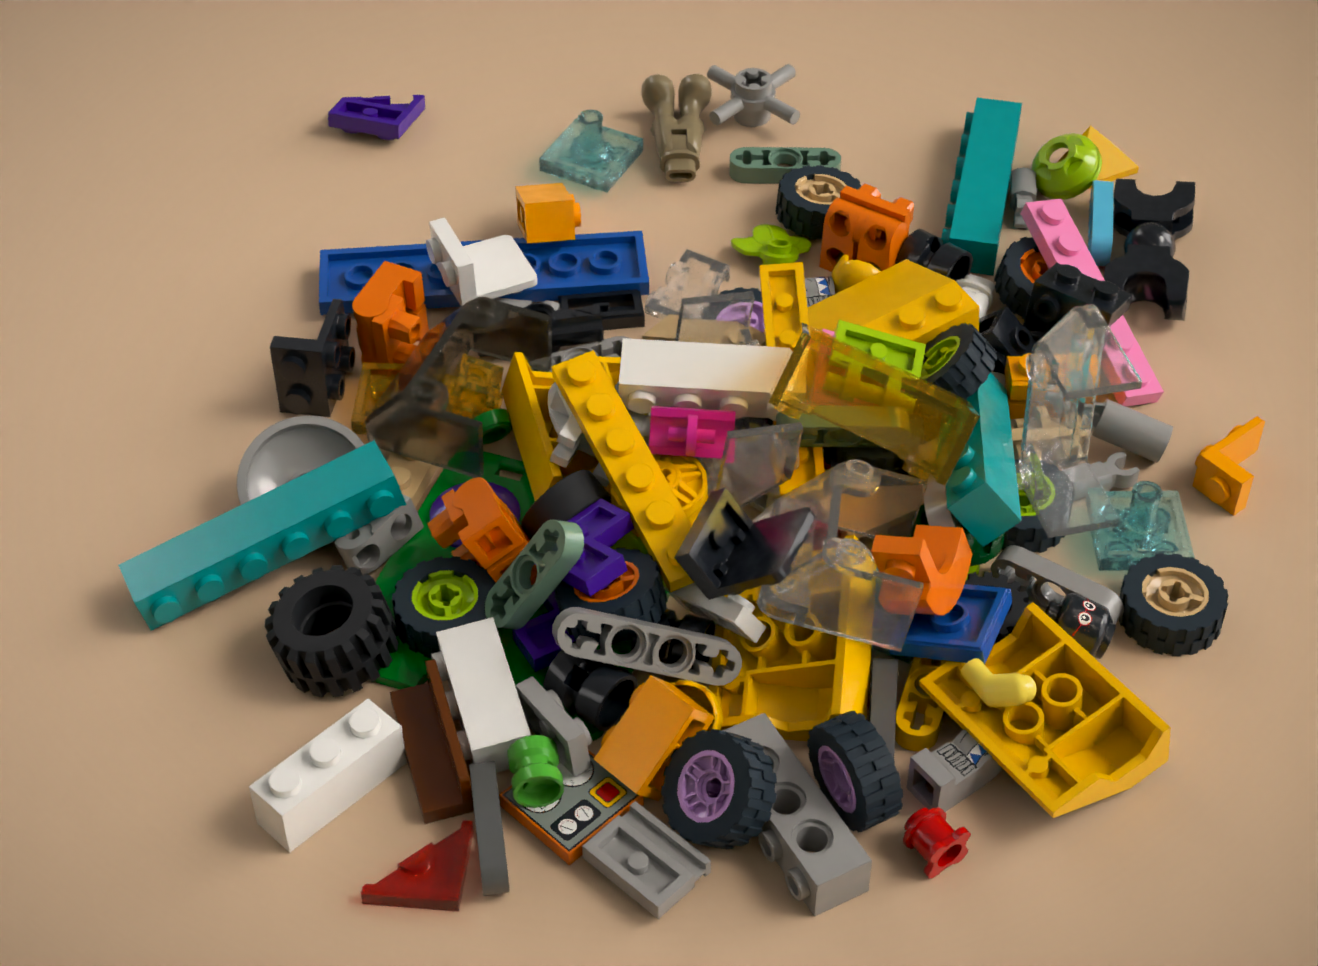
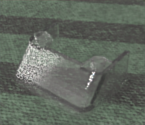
(1065, 376)
(754, 453)
(835, 578)

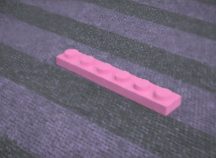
(1062, 244)

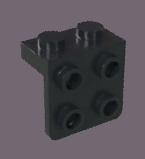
(1066, 288)
(312, 371)
(733, 554)

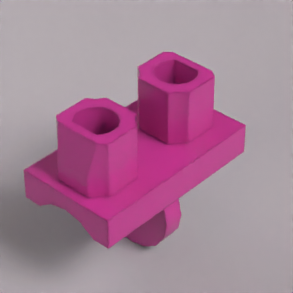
(689, 431)

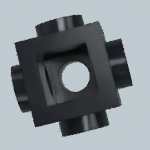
(1006, 336)

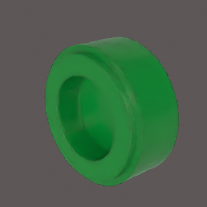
(495, 425)

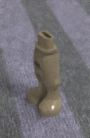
(681, 139)

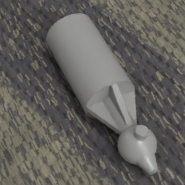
(1130, 430)

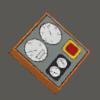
(581, 812)

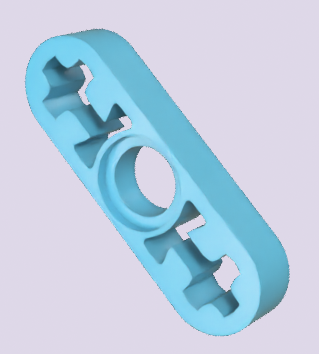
(1101, 221)

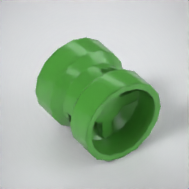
(535, 771)

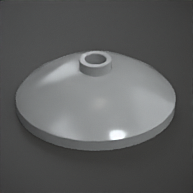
(289, 451)

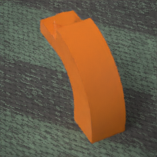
(932, 556)

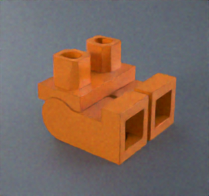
(865, 227)
(390, 314)
(484, 526)

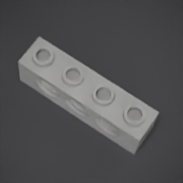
(806, 822)

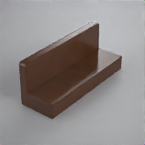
(433, 749)

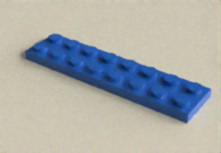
(562, 268)

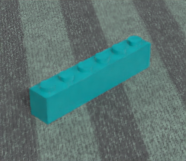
(984, 178)
(984, 480)
(261, 535)

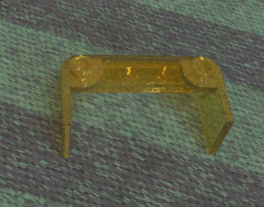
(875, 402)

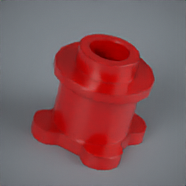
(935, 840)

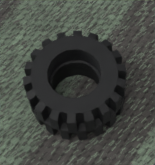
(344, 656)

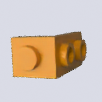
(1218, 469)

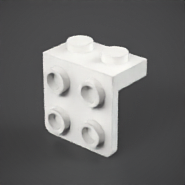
(481, 268)

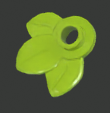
(772, 245)

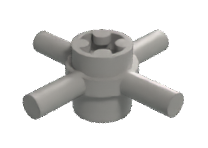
(753, 96)

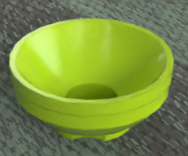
(1072, 174)

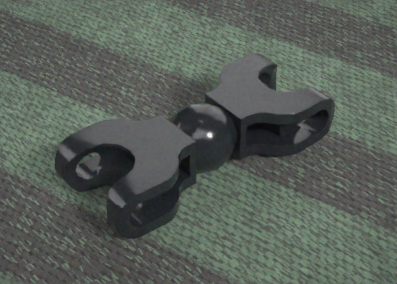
(1149, 247)

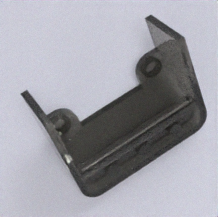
(412, 411)

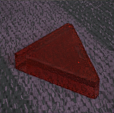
(429, 877)

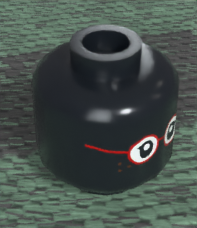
(1084, 622)

